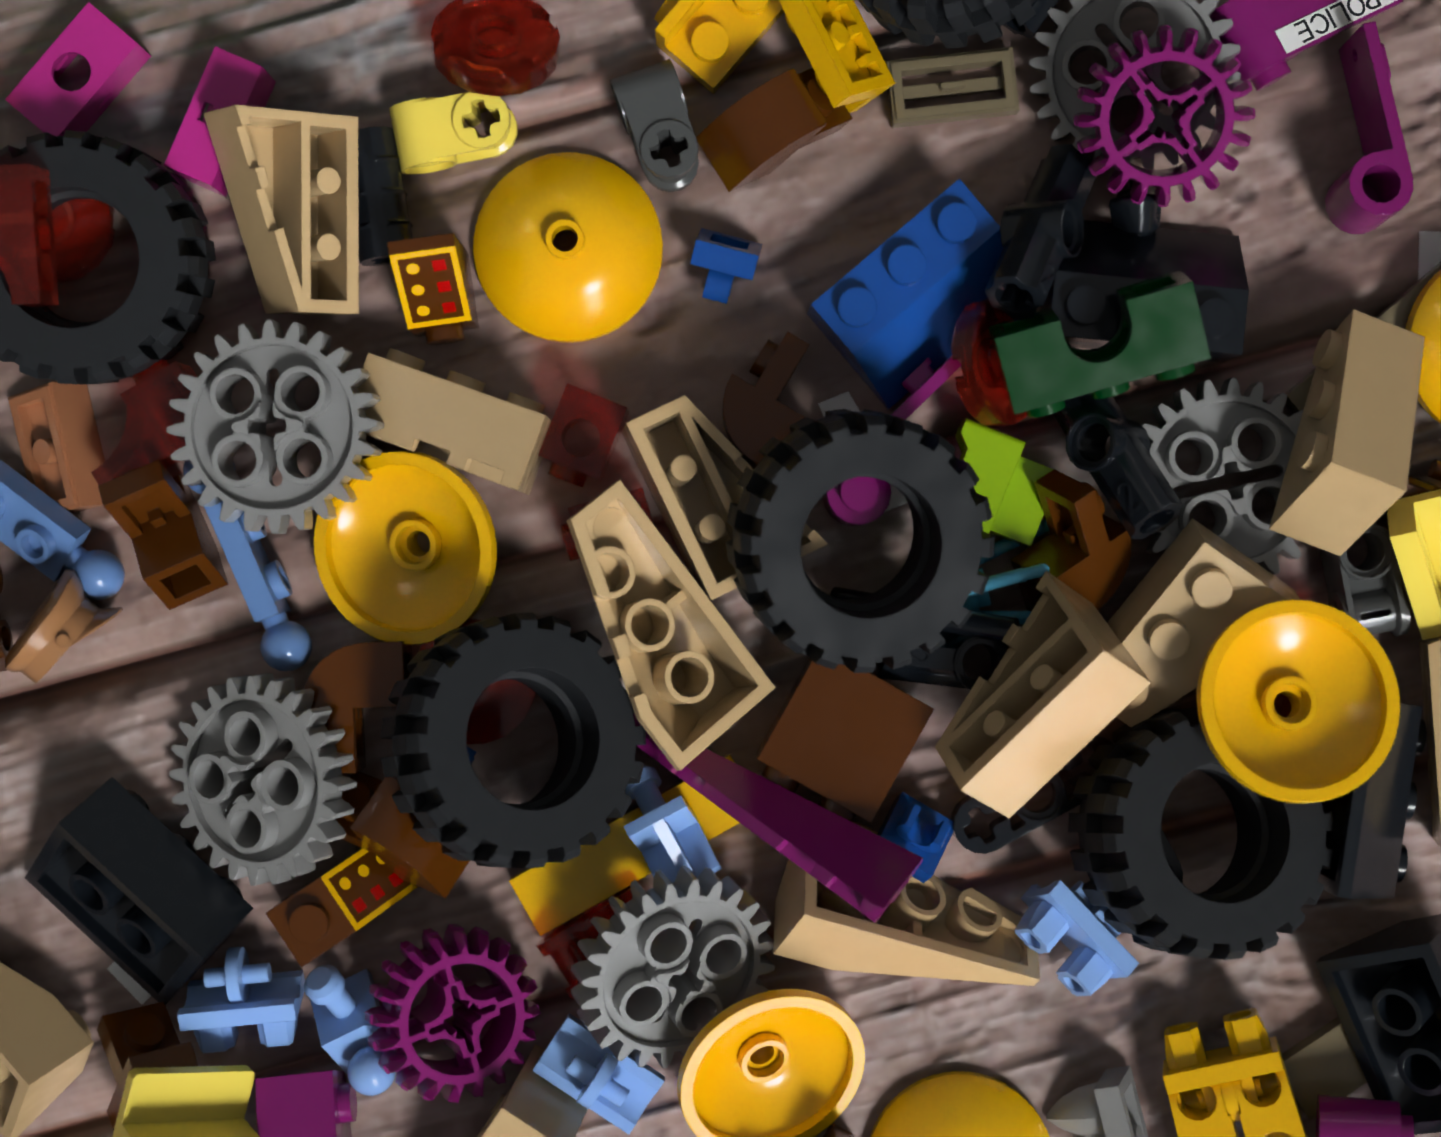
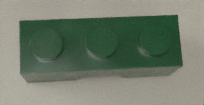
(1156, 336)

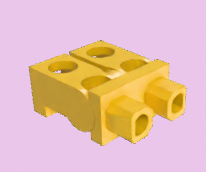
(1229, 1083)

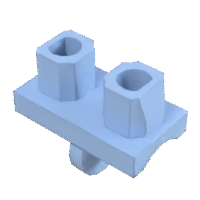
(1069, 916)
(240, 997)
(595, 1077)

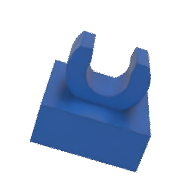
(725, 258)
(918, 831)

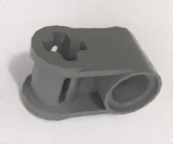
(657, 117)
(1370, 586)

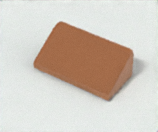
(59, 442)

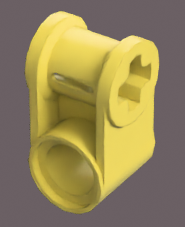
(439, 131)

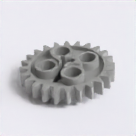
(1078, 33)
(1214, 428)
(217, 430)
(262, 778)
(660, 990)

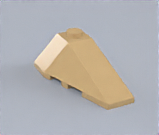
(669, 640)
(923, 933)
(39, 1050)

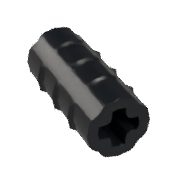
(381, 196)

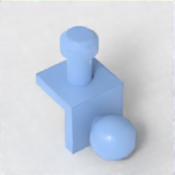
(667, 831)
(342, 1025)

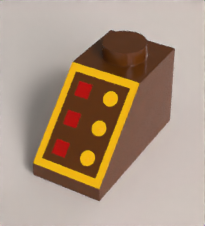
(434, 287)
(336, 904)

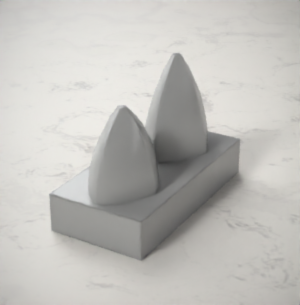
(1102, 1107)

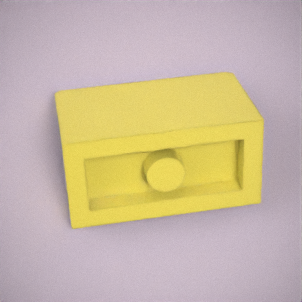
(1416, 541)
(186, 1102)

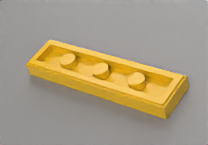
(601, 870)

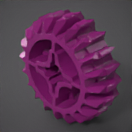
(1189, 97)
(473, 1058)

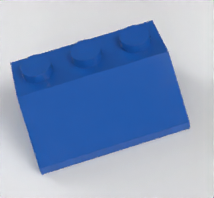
(911, 292)

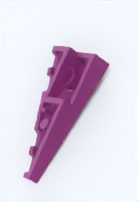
(833, 850)

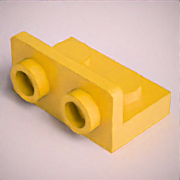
(713, 35)
(839, 50)

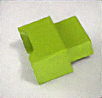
(1004, 479)

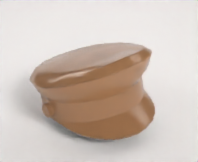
(55, 626)

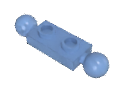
(53, 537)
(264, 588)

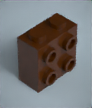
(842, 738)

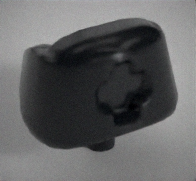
(1135, 218)

